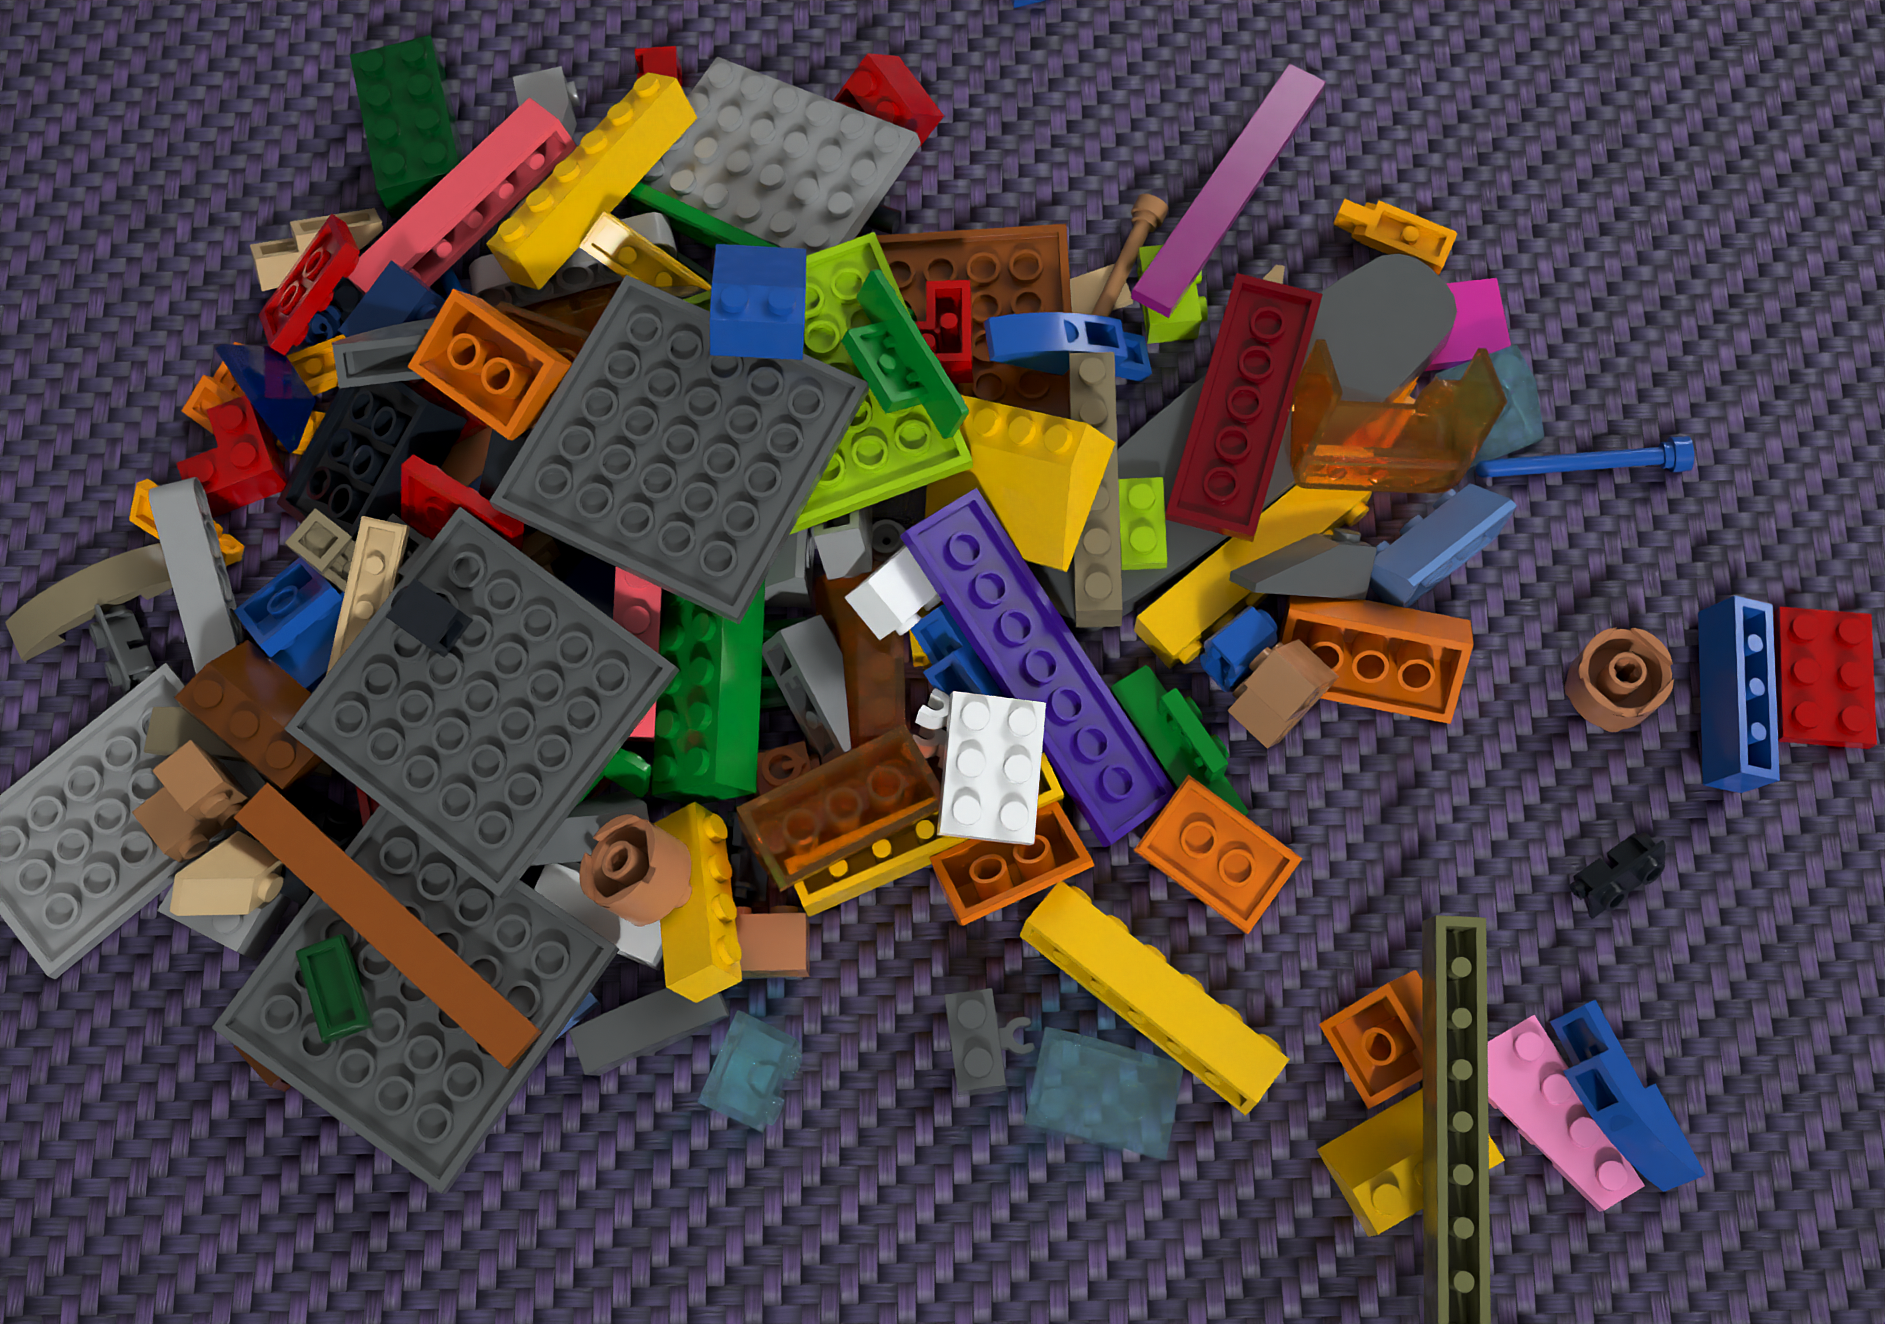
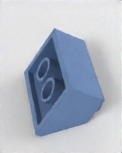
(1438, 544)

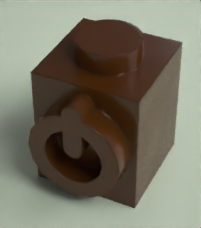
(783, 765)

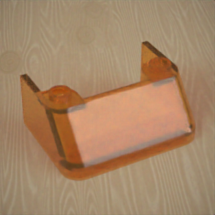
(1386, 443)

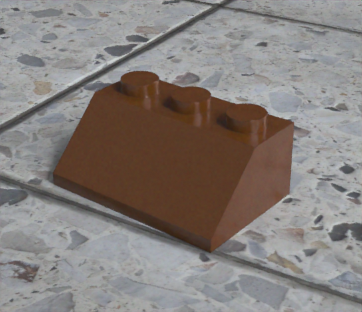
(247, 706)

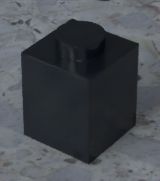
(428, 617)

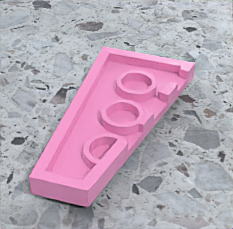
(1536, 1096)

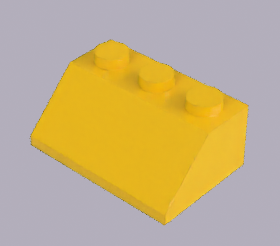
(1382, 1165)

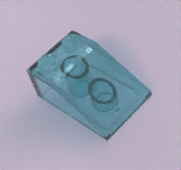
(1104, 1094)

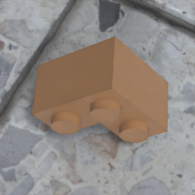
(1280, 690)
(194, 803)

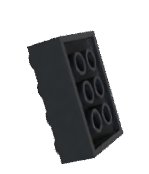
(360, 448)

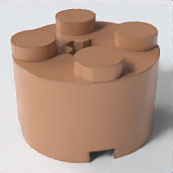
(1605, 699)
(636, 870)

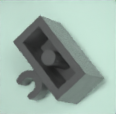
(979, 1042)

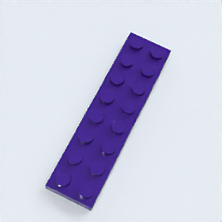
(1040, 661)

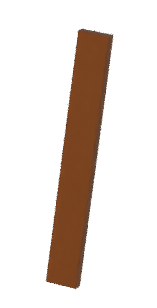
(388, 926)

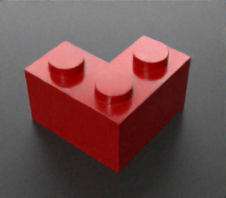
(950, 327)
(243, 464)

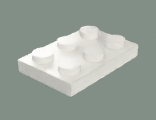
(991, 768)

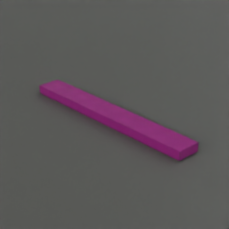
(1227, 191)

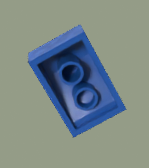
(758, 302)

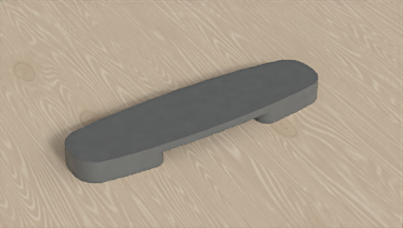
(1381, 335)

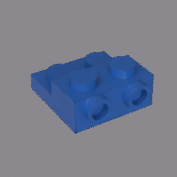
(287, 606)

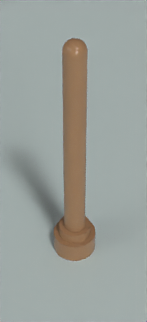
(1147, 216)

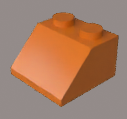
(1381, 1039)

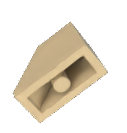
(228, 879)

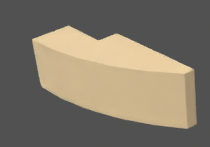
(276, 258)

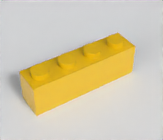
(701, 935)

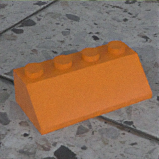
(1384, 653)

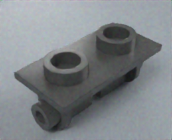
(115, 634)

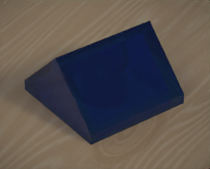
(272, 389)

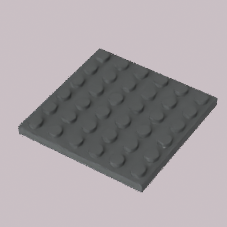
(678, 454)
(504, 729)
(416, 1076)

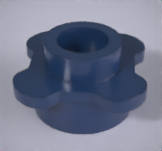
(331, 318)

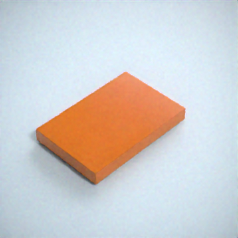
(1217, 854)

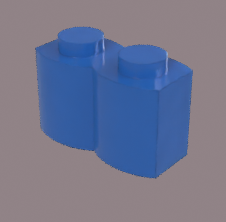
(1237, 645)

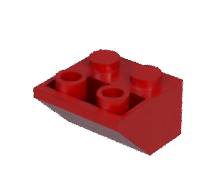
(891, 93)

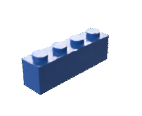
(1738, 695)

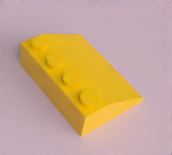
(1033, 475)

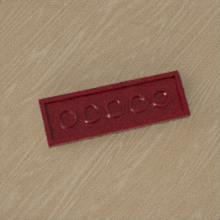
(1243, 407)

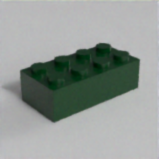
(406, 120)

